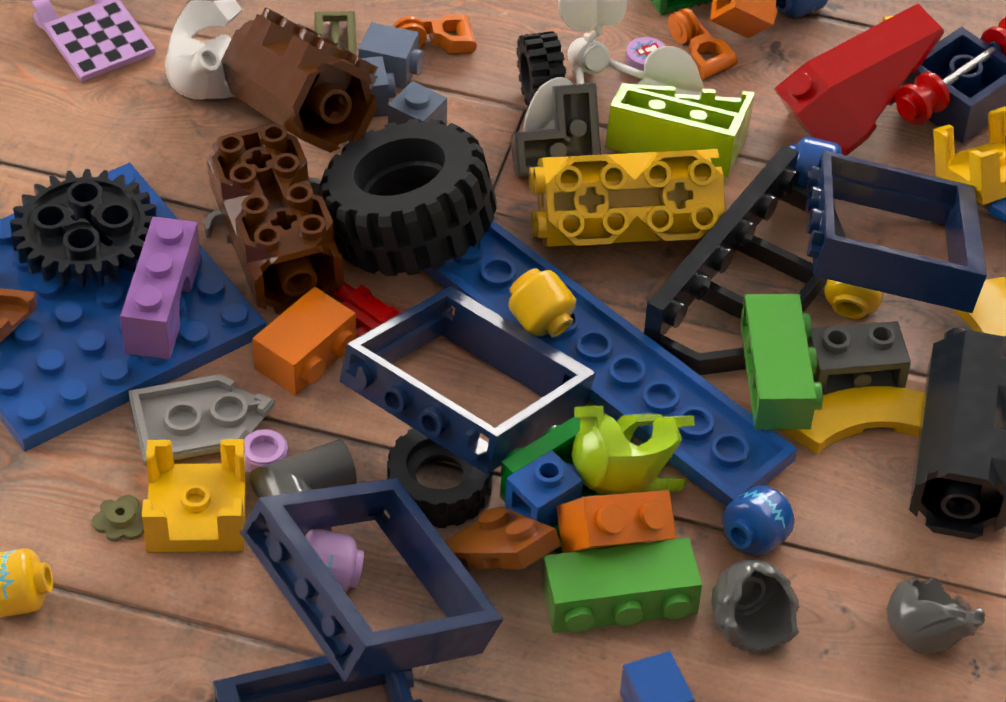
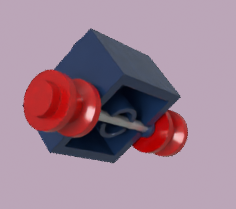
(958, 82)

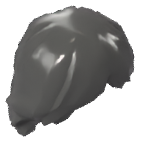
(755, 606)
(928, 617)

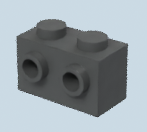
(860, 356)

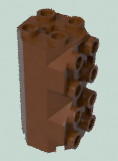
(301, 80)
(274, 216)

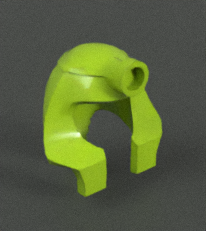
(617, 466)

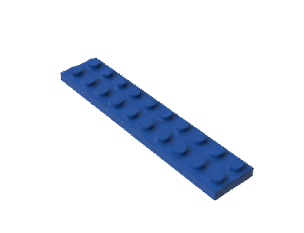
(631, 372)

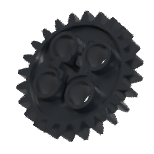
(82, 227)

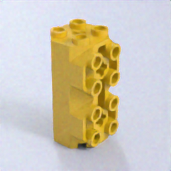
(626, 197)

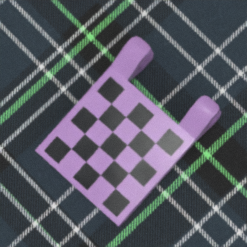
(94, 37)

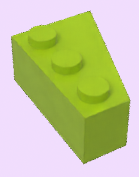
(660, 121)

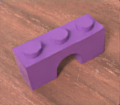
(153, 301)

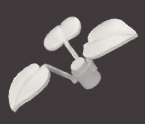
(661, 68)

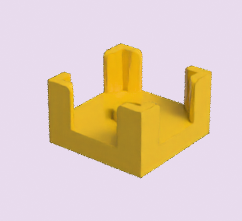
(979, 166)
(195, 503)

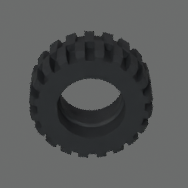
(409, 197)

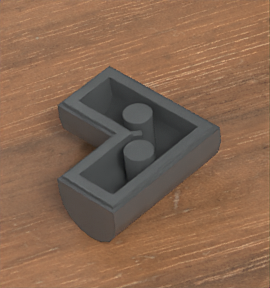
(574, 132)
(310, 470)

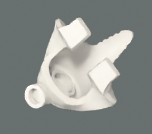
(196, 66)

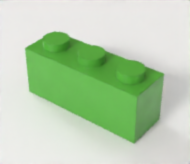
(779, 362)
(621, 585)

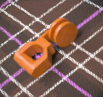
(686, 27)
(437, 28)

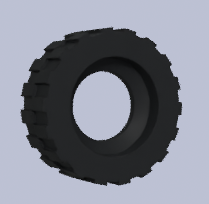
(440, 506)

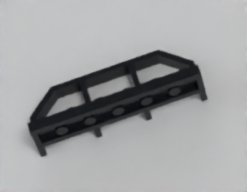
(714, 254)

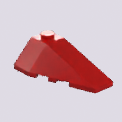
(851, 84)

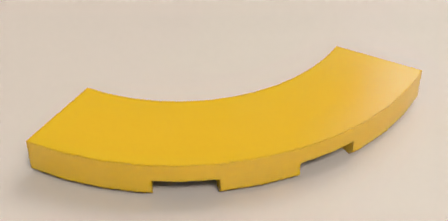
(859, 408)

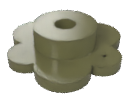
(119, 519)

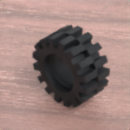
(538, 61)

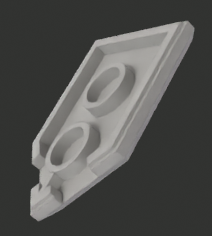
(196, 414)

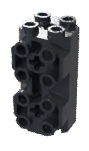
(963, 436)

